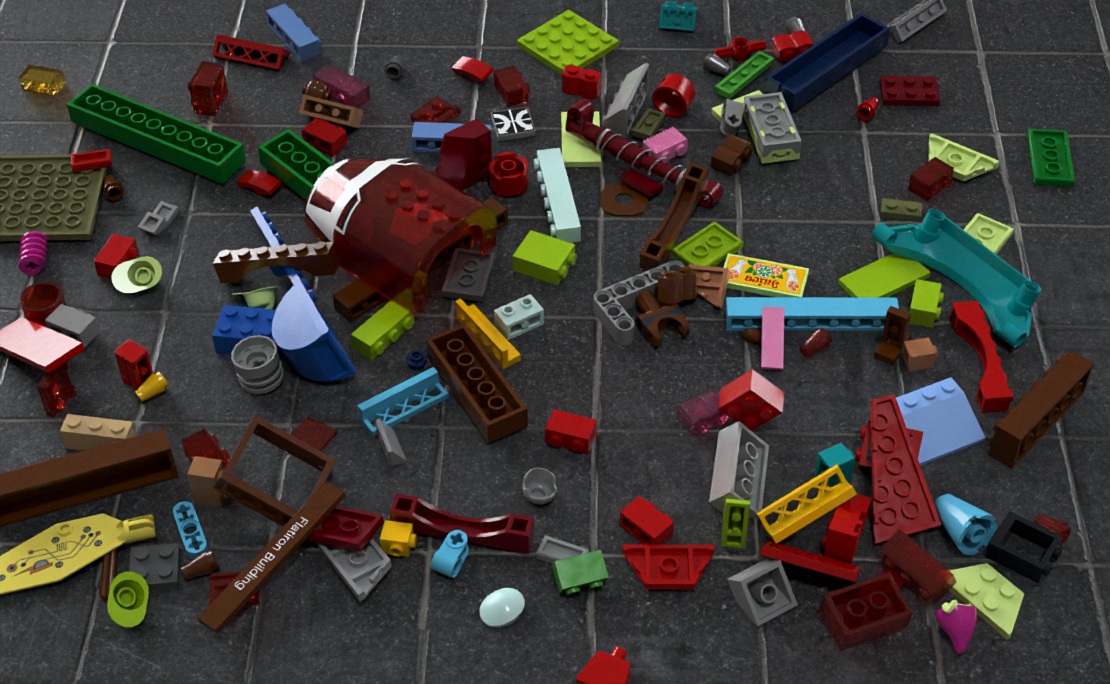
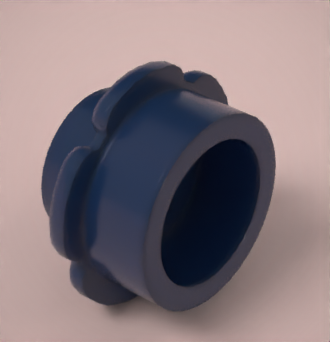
(416, 360)

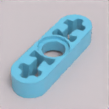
(192, 521)

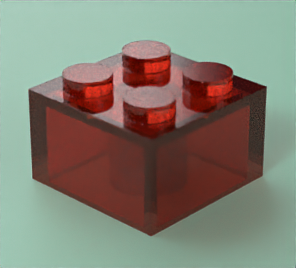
(208, 88)

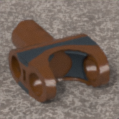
(659, 319)

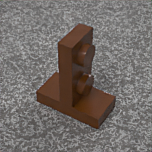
(894, 335)

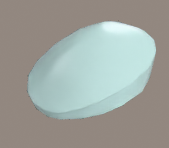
(502, 607)

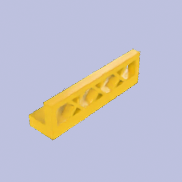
(487, 334)
(811, 510)

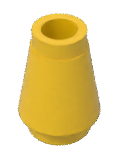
(151, 387)

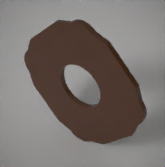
(612, 207)

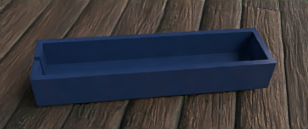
(828, 60)

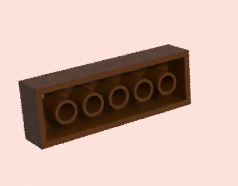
(477, 383)
(1040, 409)

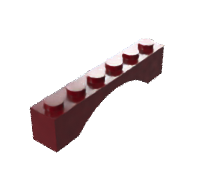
(504, 532)

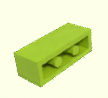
(381, 330)

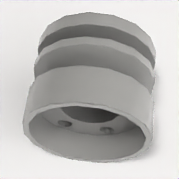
(257, 364)

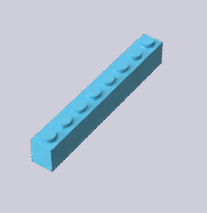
(810, 313)

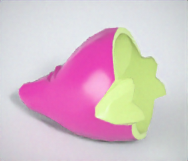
(958, 623)

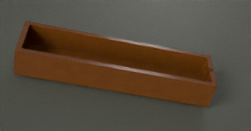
(85, 477)

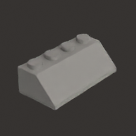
(627, 101)
(739, 468)

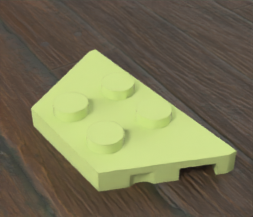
(965, 161)
(992, 595)

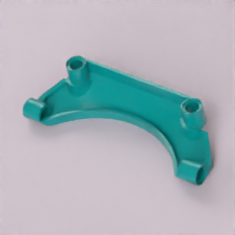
(950, 250)

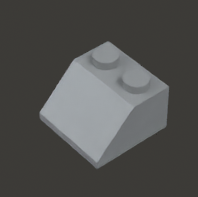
(763, 591)

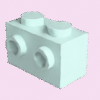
(519, 317)

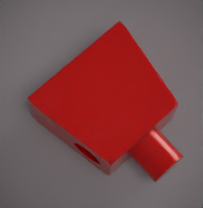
(606, 668)

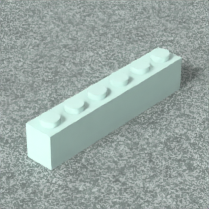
(557, 195)

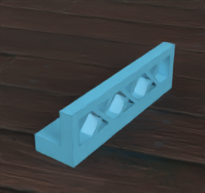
(398, 399)

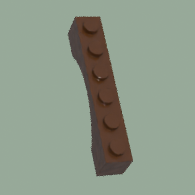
(687, 196)
(314, 258)

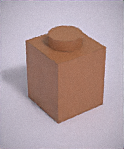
(919, 354)

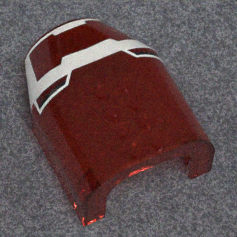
(393, 222)

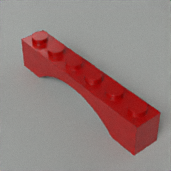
(970, 324)

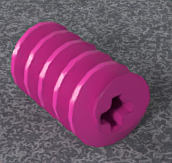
(33, 253)

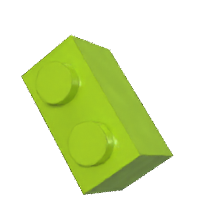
(925, 302)

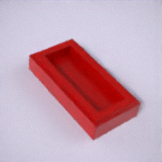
(91, 160)

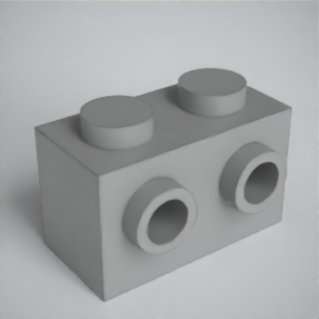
(73, 324)

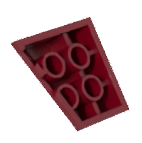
(465, 155)

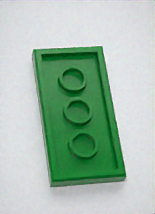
(1050, 157)

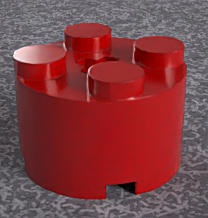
(508, 174)

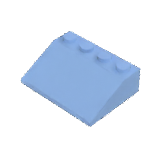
(943, 417)

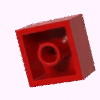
(751, 400)

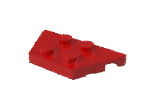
(668, 565)

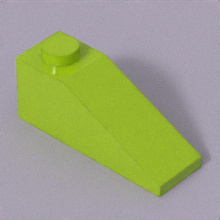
(735, 523)

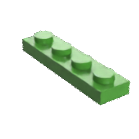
(744, 75)

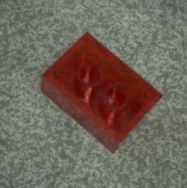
(865, 611)

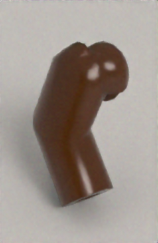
(752, 335)

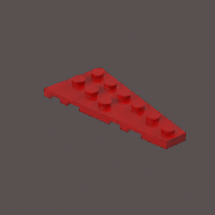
(898, 484)

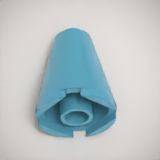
(965, 523)

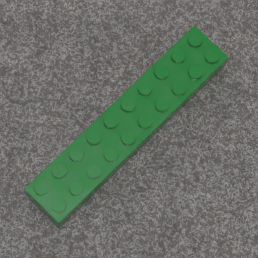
(157, 133)

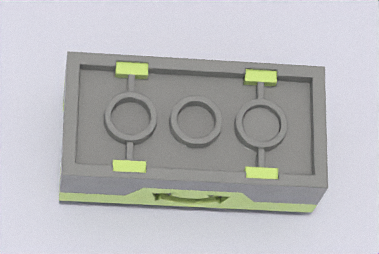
(772, 127)

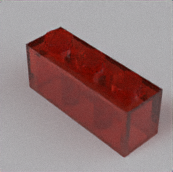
(917, 566)

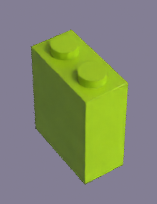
(544, 257)

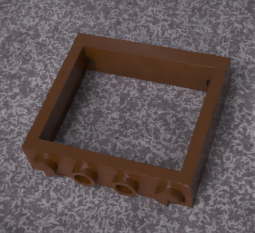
(257, 499)

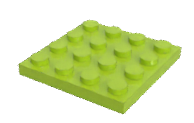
(567, 42)

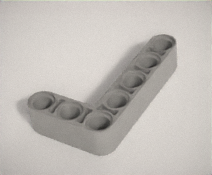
(612, 301)

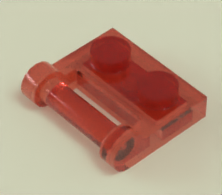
(435, 111)
(50, 390)

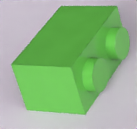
(580, 572)

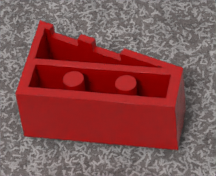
(846, 528)

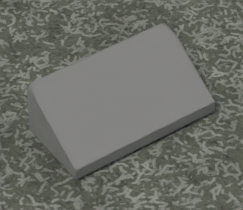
(389, 443)

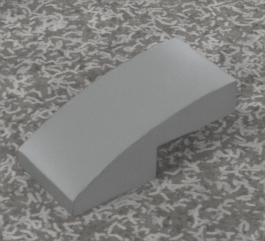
(159, 219)

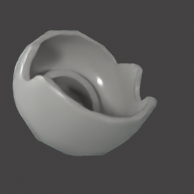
(539, 486)

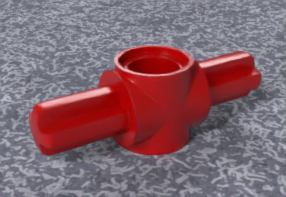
(740, 49)

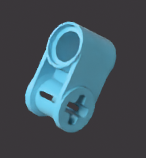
(451, 554)

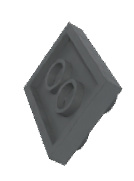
(468, 275)

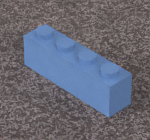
(293, 32)
(429, 136)

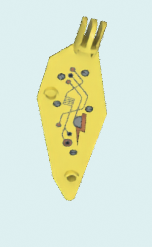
(67, 549)

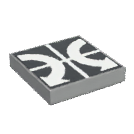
(513, 124)

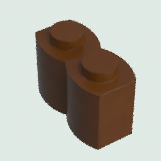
(731, 154)
(677, 285)

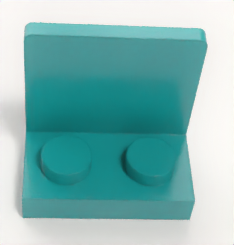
(678, 16)

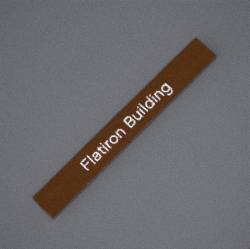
(271, 558)

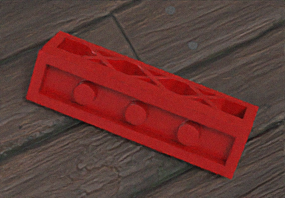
(249, 48)

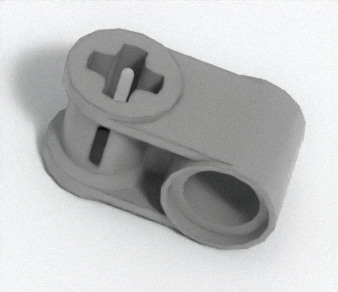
(731, 116)

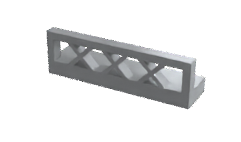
(916, 18)

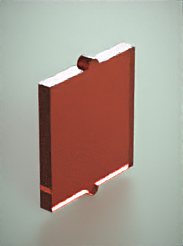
(314, 433)

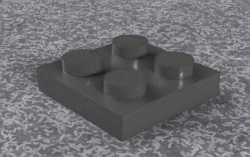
(157, 564)

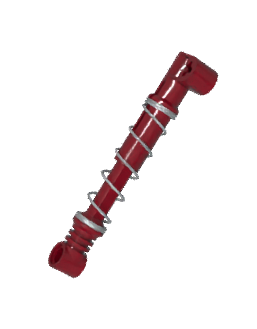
(580, 124)

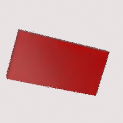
(811, 561)

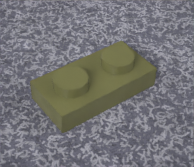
(648, 124)
(901, 210)

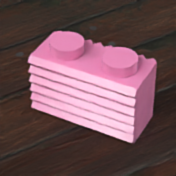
(666, 144)

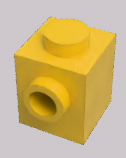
(397, 538)

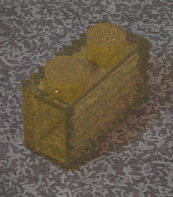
(42, 80)

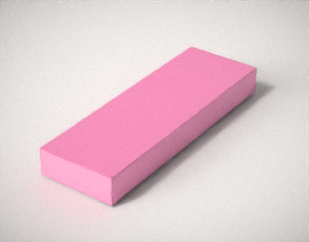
(772, 338)

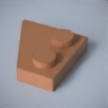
(712, 283)

